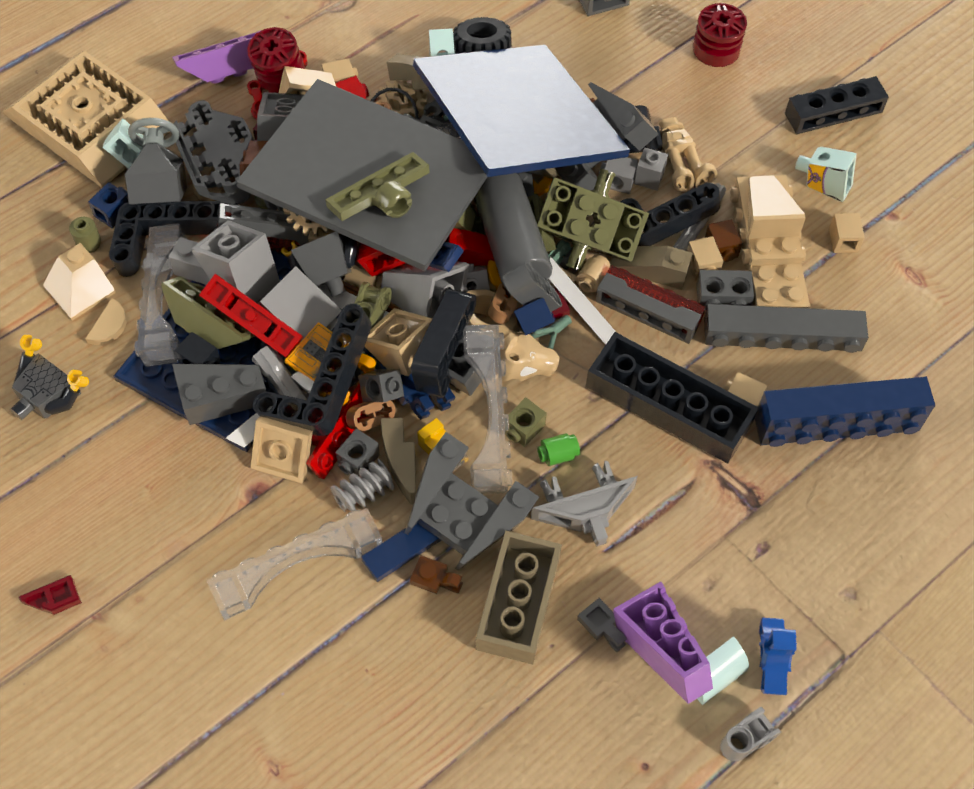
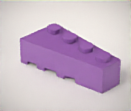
(664, 641)

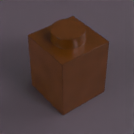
(726, 238)

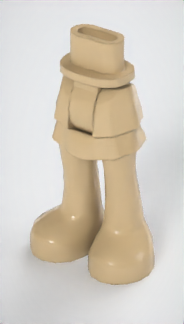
(680, 144)

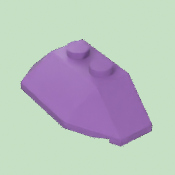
(218, 60)

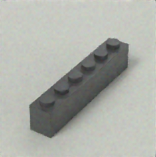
(785, 328)

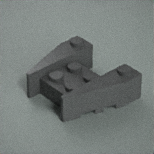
(627, 123)
(460, 512)

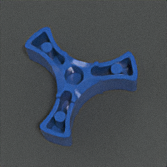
(776, 654)

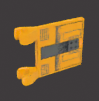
(311, 350)

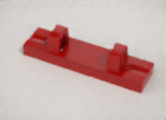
(251, 315)

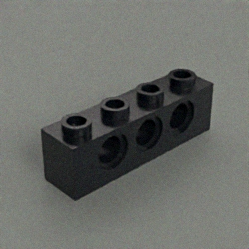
(836, 105)

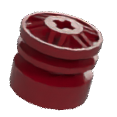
(719, 34)
(269, 54)

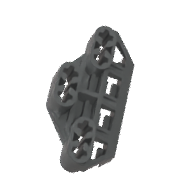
(222, 150)

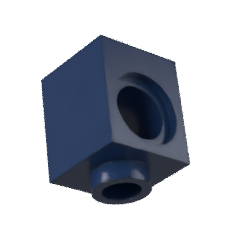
(107, 203)

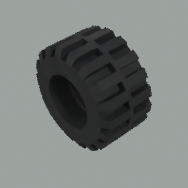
(481, 35)

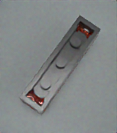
(271, 222)
(650, 304)

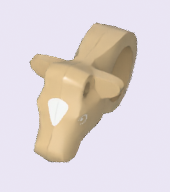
(521, 352)

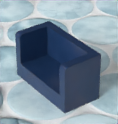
(534, 316)

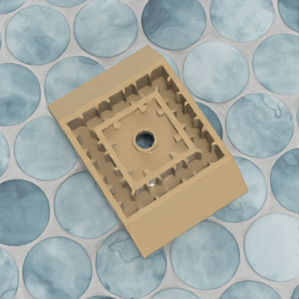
(76, 133)

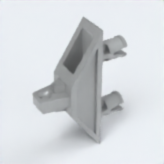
(586, 510)

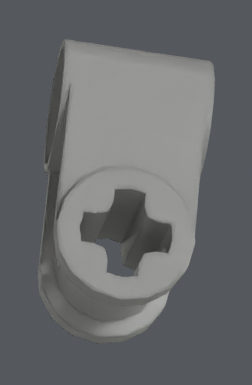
(753, 732)

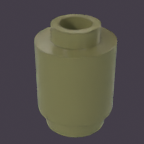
(85, 232)

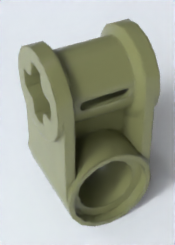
(373, 301)

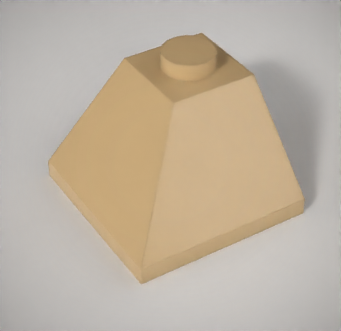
(77, 282)
(397, 339)

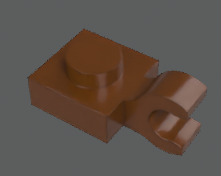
(432, 575)

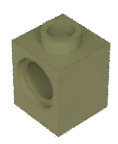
(529, 413)

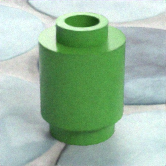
(558, 449)

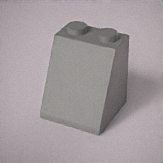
(240, 258)
(422, 290)
(300, 304)

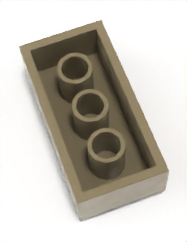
(518, 597)

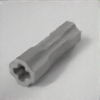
(273, 368)

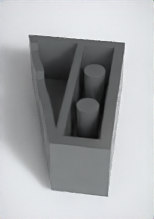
(217, 389)

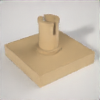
(281, 449)

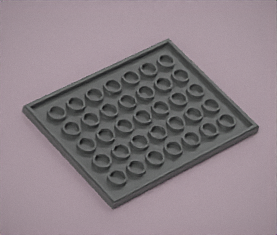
(343, 138)

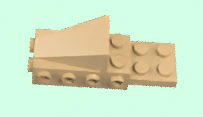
(770, 238)

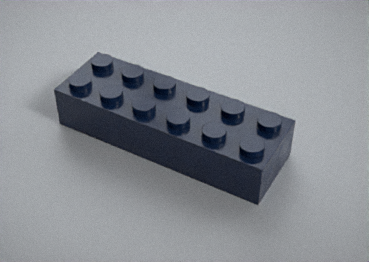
(843, 411)

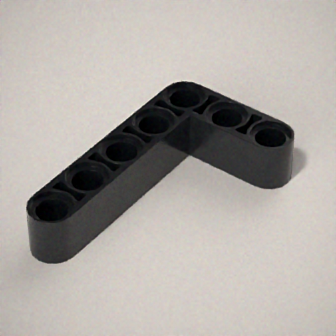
(136, 219)
(326, 379)

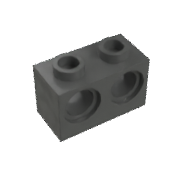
(725, 285)

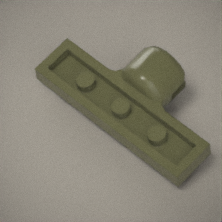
(381, 189)

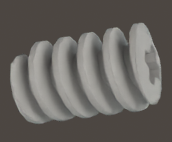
(362, 486)

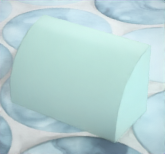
(121, 146)
(726, 666)

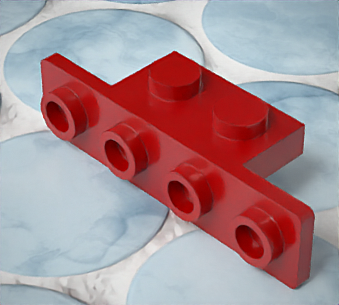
(324, 454)

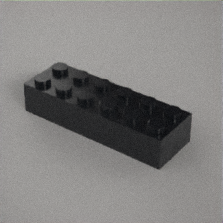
(671, 397)

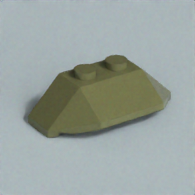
(200, 316)

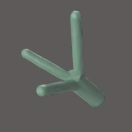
(553, 330)

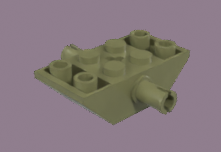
(615, 225)

